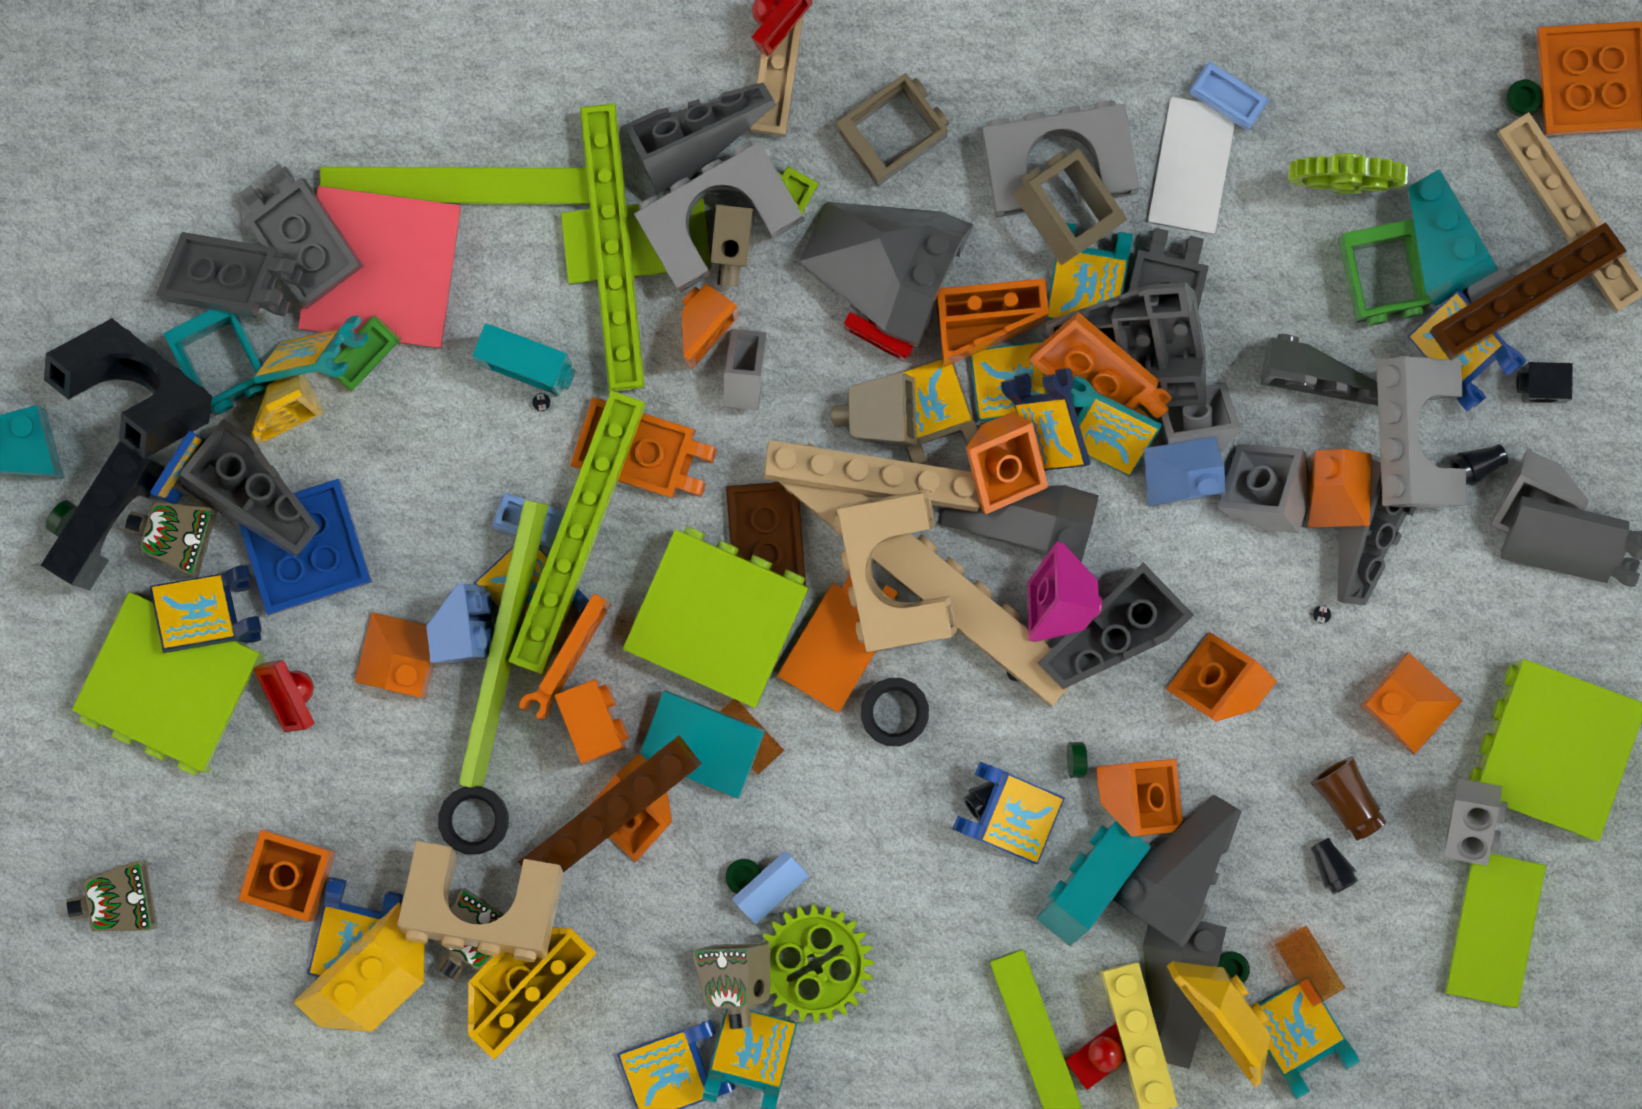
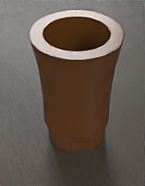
(1350, 798)

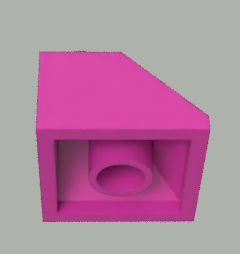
(1061, 596)

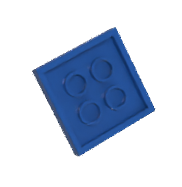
(327, 564)

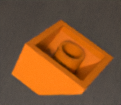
(704, 322)
(1005, 462)
(1339, 488)
(396, 656)
(1221, 680)
(1411, 703)
(1142, 795)
(647, 826)

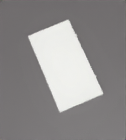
(1191, 167)

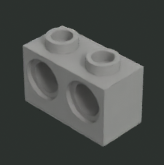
(1471, 829)

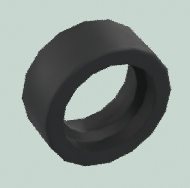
(913, 692)
(447, 811)

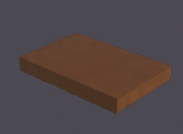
(767, 525)

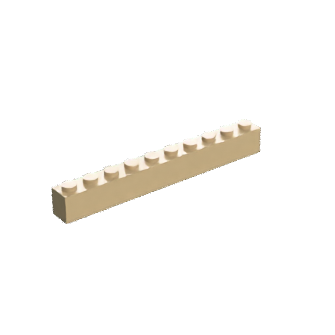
(927, 577)

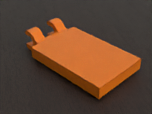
(1101, 363)
(657, 456)
(828, 653)
(567, 657)

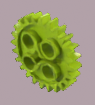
(1348, 173)
(832, 992)

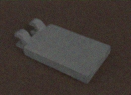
(302, 232)
(1167, 267)
(227, 276)
(1573, 542)

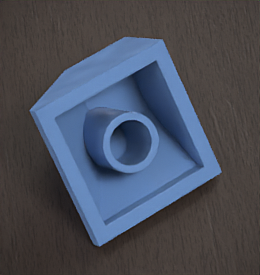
(1183, 471)

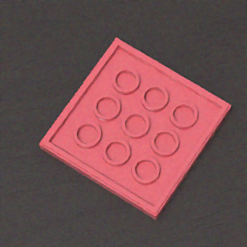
(406, 265)

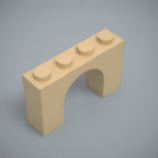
(883, 620)
(521, 930)

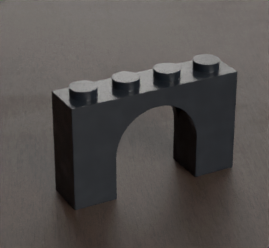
(117, 354)
(78, 548)

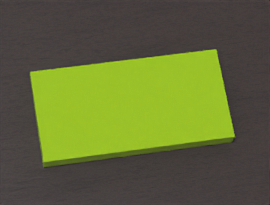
(580, 244)
(1495, 930)

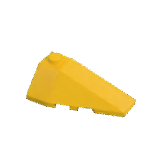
(284, 407)

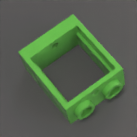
(1375, 236)

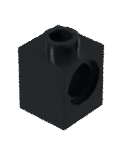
(1545, 382)

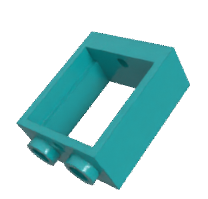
(202, 326)
(523, 360)

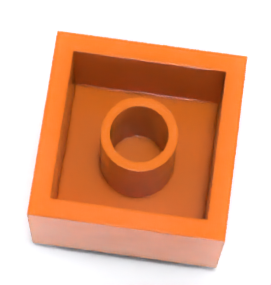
(591, 721)
(287, 875)

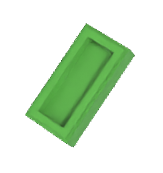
(366, 358)

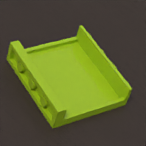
(716, 616)
(164, 700)
(1558, 747)

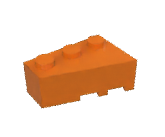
(987, 314)

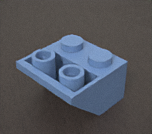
(462, 626)

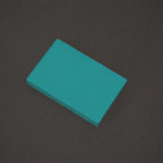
(718, 740)

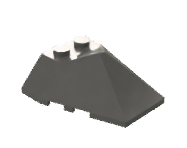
(886, 261)
(1158, 330)

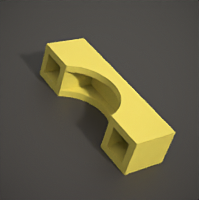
(1139, 1036)

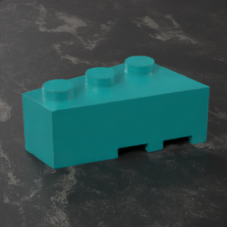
(1446, 240)
(28, 444)
(1092, 883)

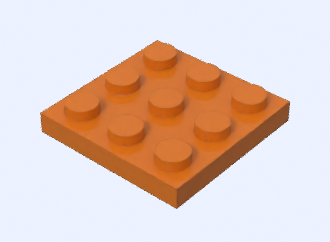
(1591, 77)

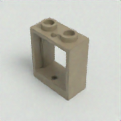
(861, 148)
(1047, 218)

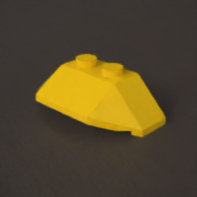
(366, 979)
(514, 992)
(1227, 1013)

